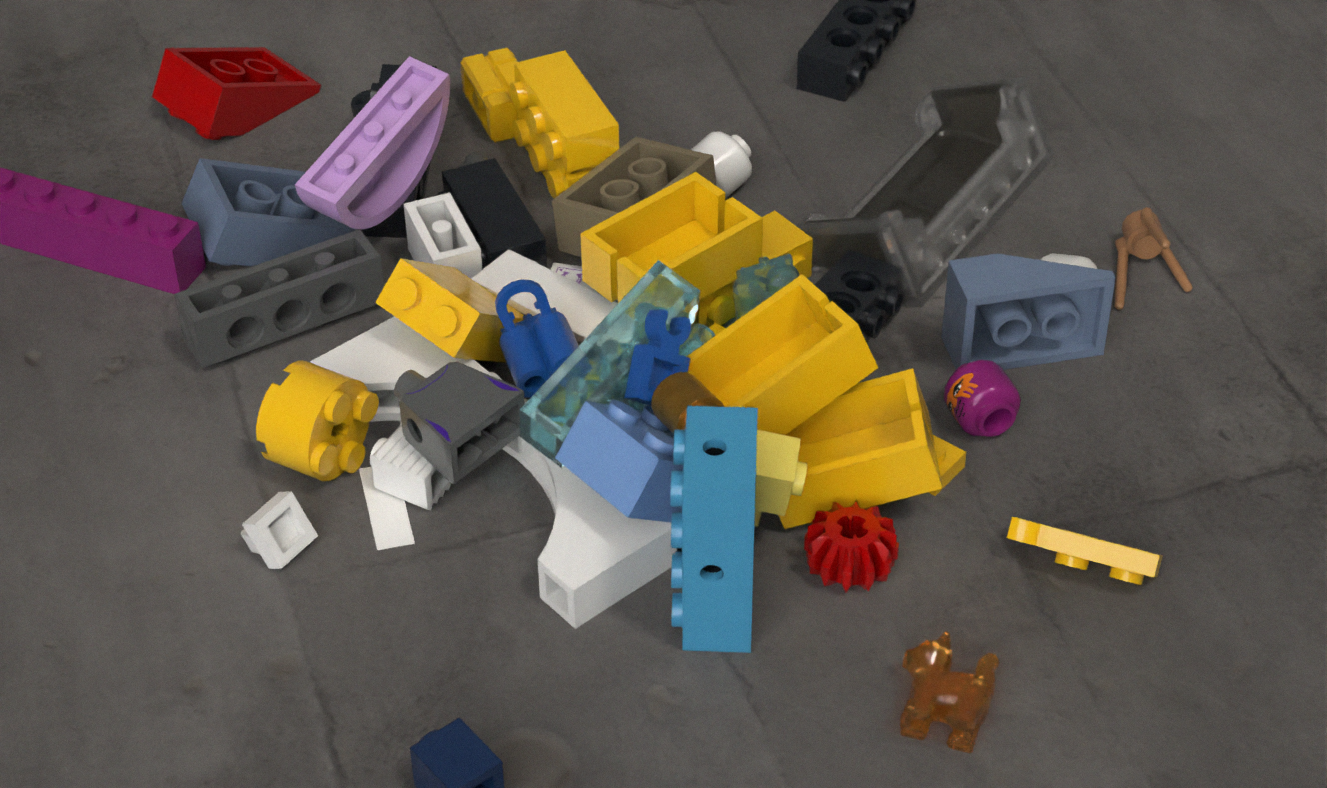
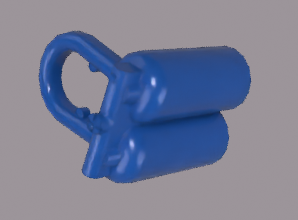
(535, 344)

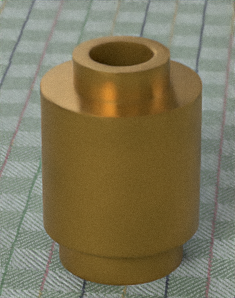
(675, 394)

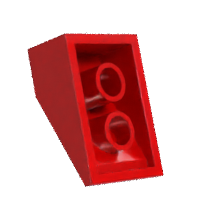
(229, 88)

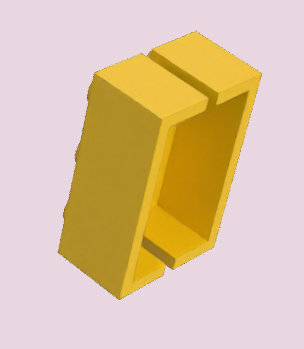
(560, 120)
(682, 227)
(785, 357)
(866, 447)

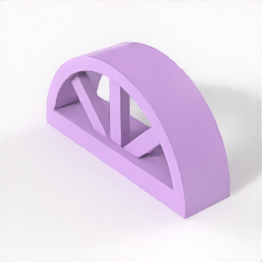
(381, 150)

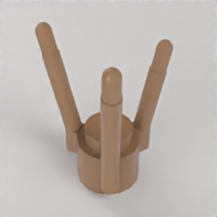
(1145, 240)

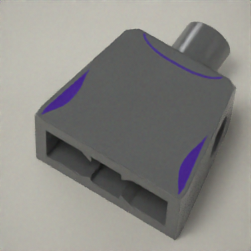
(458, 416)

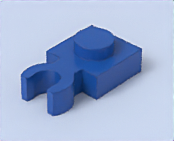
(659, 357)

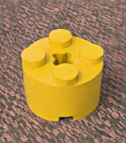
(316, 421)

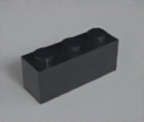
(494, 212)

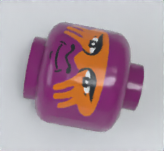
(982, 398)

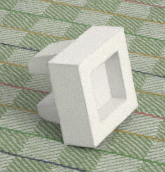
(278, 530)

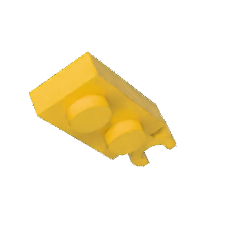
(1078, 549)

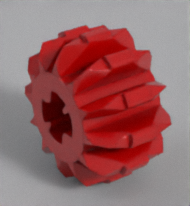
(851, 546)

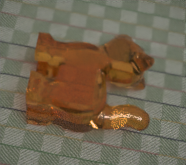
(946, 695)

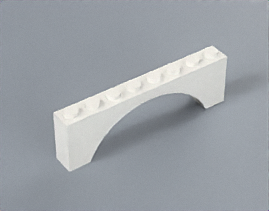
(593, 548)

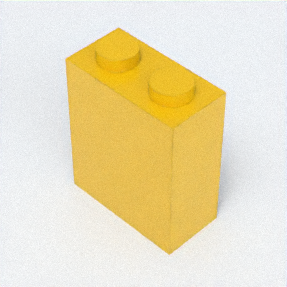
(446, 309)

